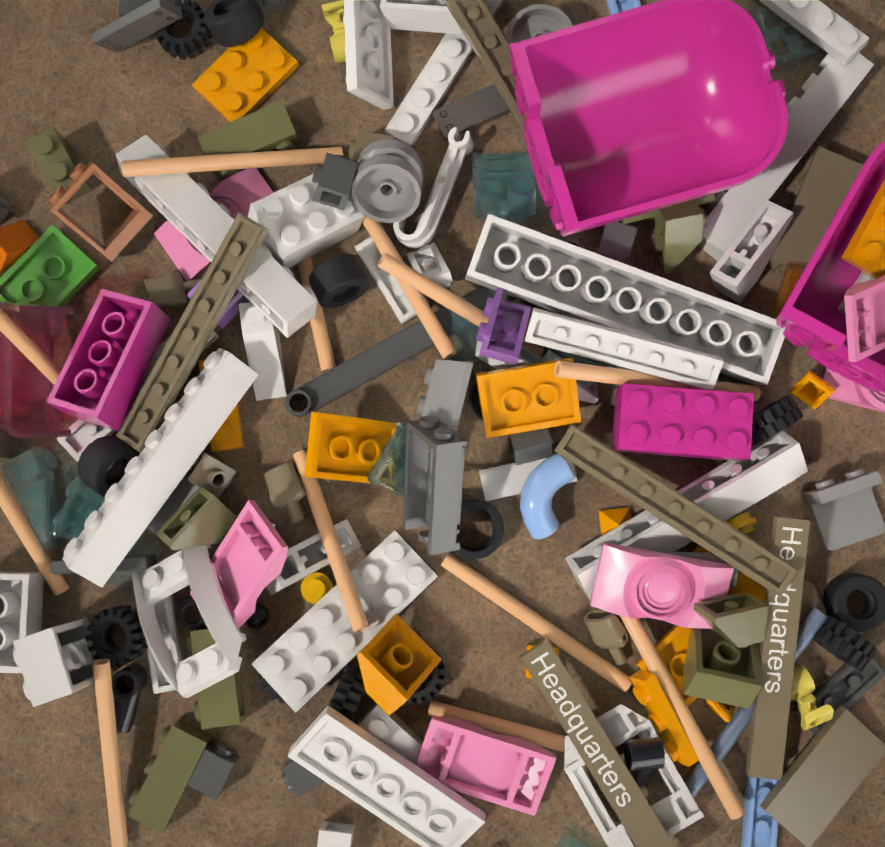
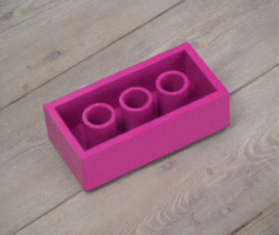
(109, 359)
(683, 422)

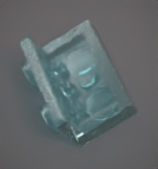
(78, 506)

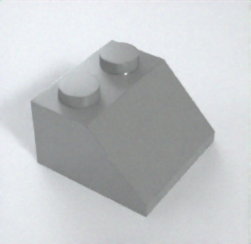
(446, 391)

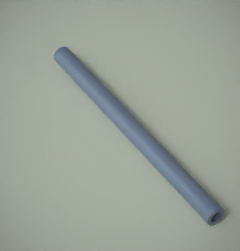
(743, 716)

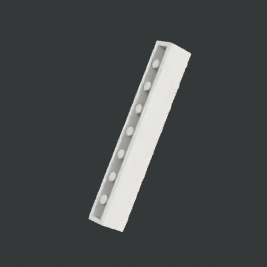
(806, 121)
(205, 225)
(159, 467)
(721, 491)

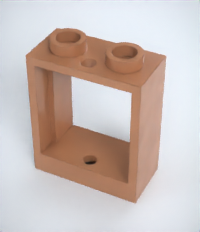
(124, 232)

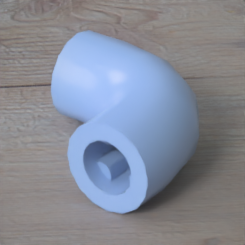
(538, 495)

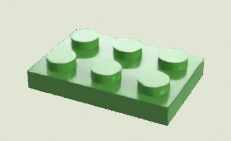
(48, 271)

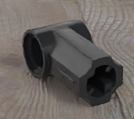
(127, 698)
(642, 757)

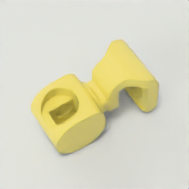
(334, 16)
(802, 693)

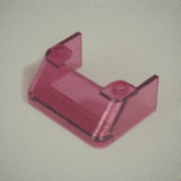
(22, 384)

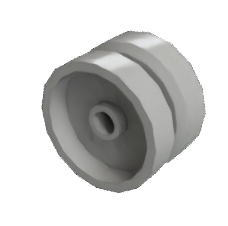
(536, 21)
(388, 181)

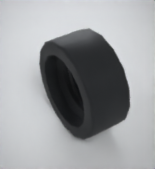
(497, 533)

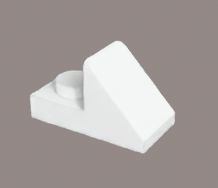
(430, 264)

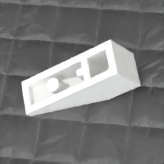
(750, 251)
(263, 352)
(311, 556)
(392, 732)

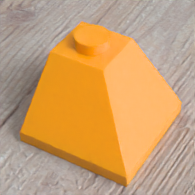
(395, 664)

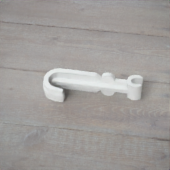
(439, 194)

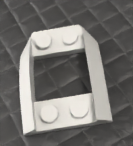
(215, 662)
(673, 811)

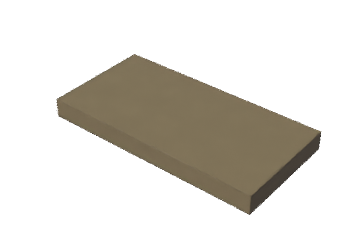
(824, 776)

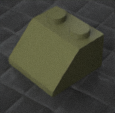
(721, 670)

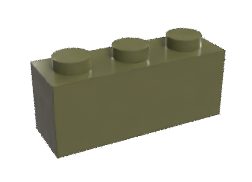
(256, 132)
(222, 702)
(168, 775)

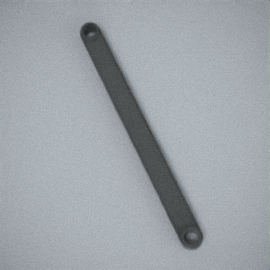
(382, 356)

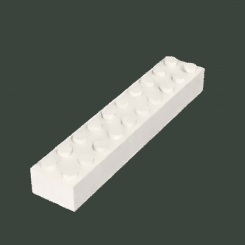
(623, 298)

